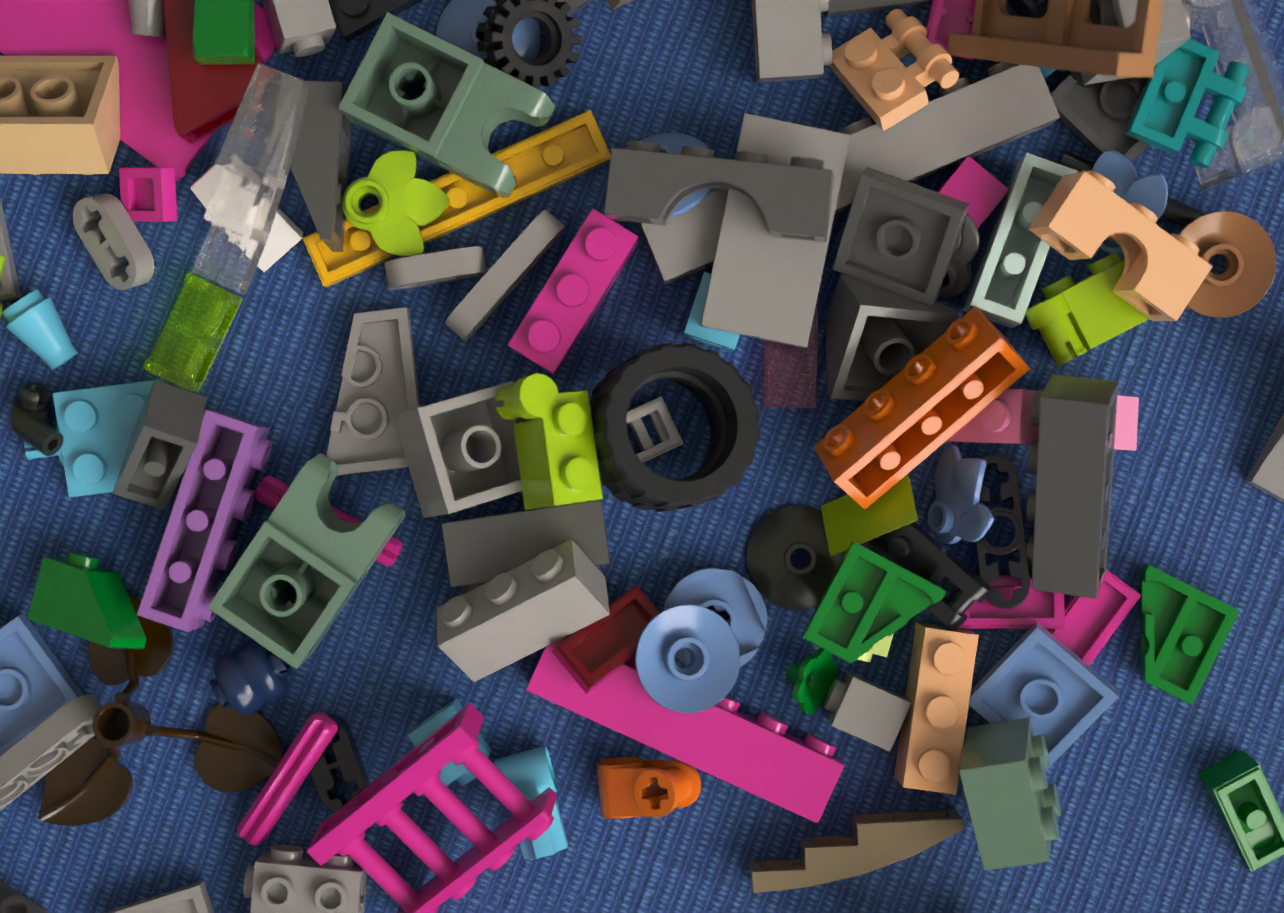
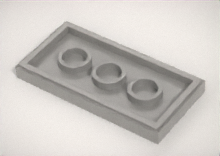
(761, 281)

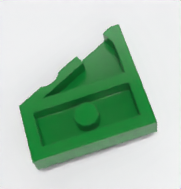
(1179, 633)

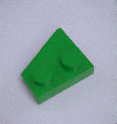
(866, 603)

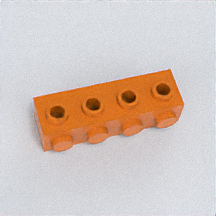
(920, 408)

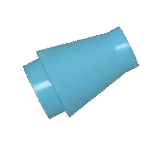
(40, 328)

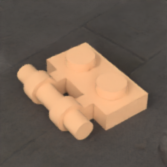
(881, 81)

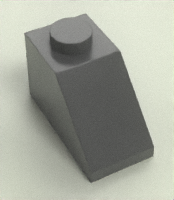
(160, 445)

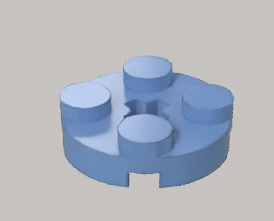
(725, 591)

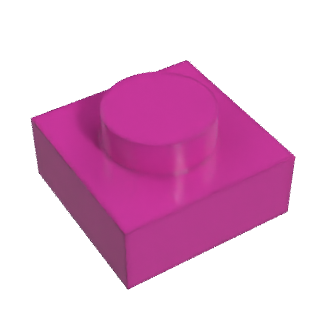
(149, 193)

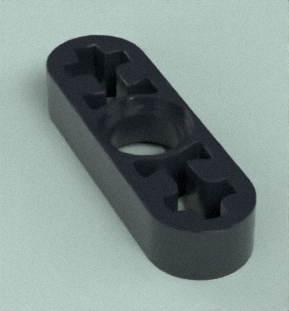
(1017, 570)

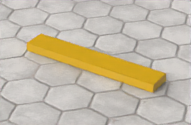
(536, 164)

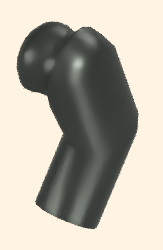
(31, 417)

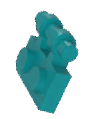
(1173, 95)

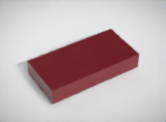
(607, 643)

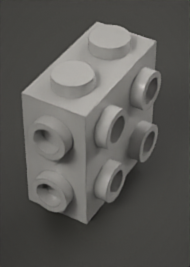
(295, 883)

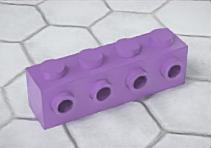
(204, 520)

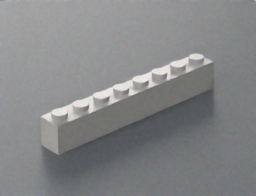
(940, 135)

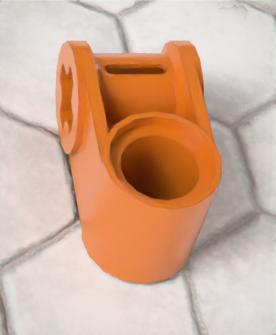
(645, 787)

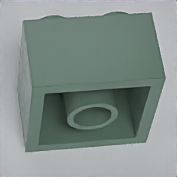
(1009, 793)

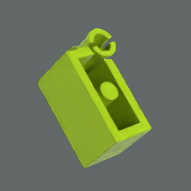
(1083, 313)
(552, 442)

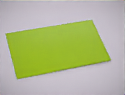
(849, 522)

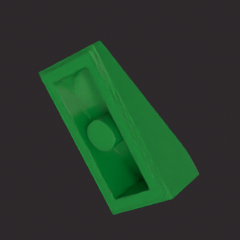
(224, 32)
(1246, 808)

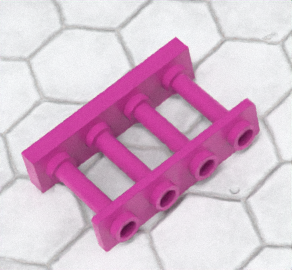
(420, 774)

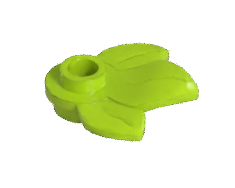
(403, 203)

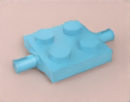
(95, 433)

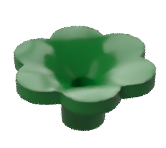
(812, 680)

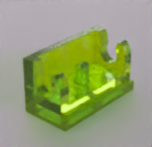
(193, 333)

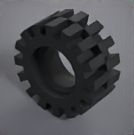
(558, 39)

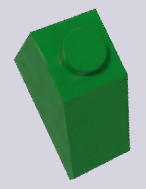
(85, 602)

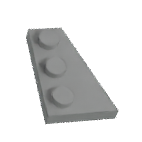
(375, 385)

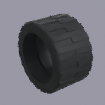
(730, 417)

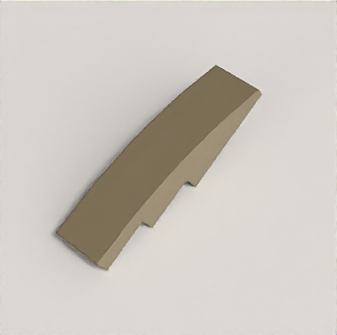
(874, 843)

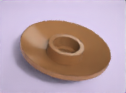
(1248, 263)

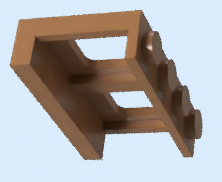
(1063, 38)

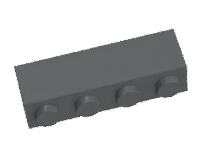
(1072, 484)

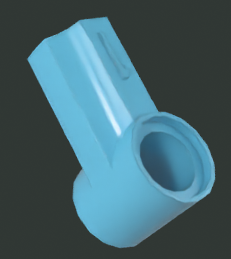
(532, 774)

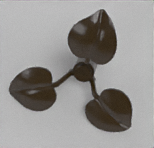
(92, 786)

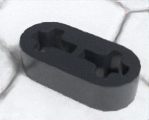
(350, 765)

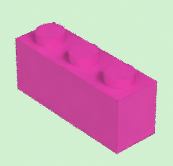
(574, 292)

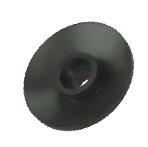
(770, 554)

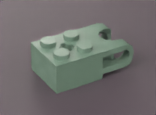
(453, 115)
(311, 551)

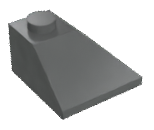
(875, 336)

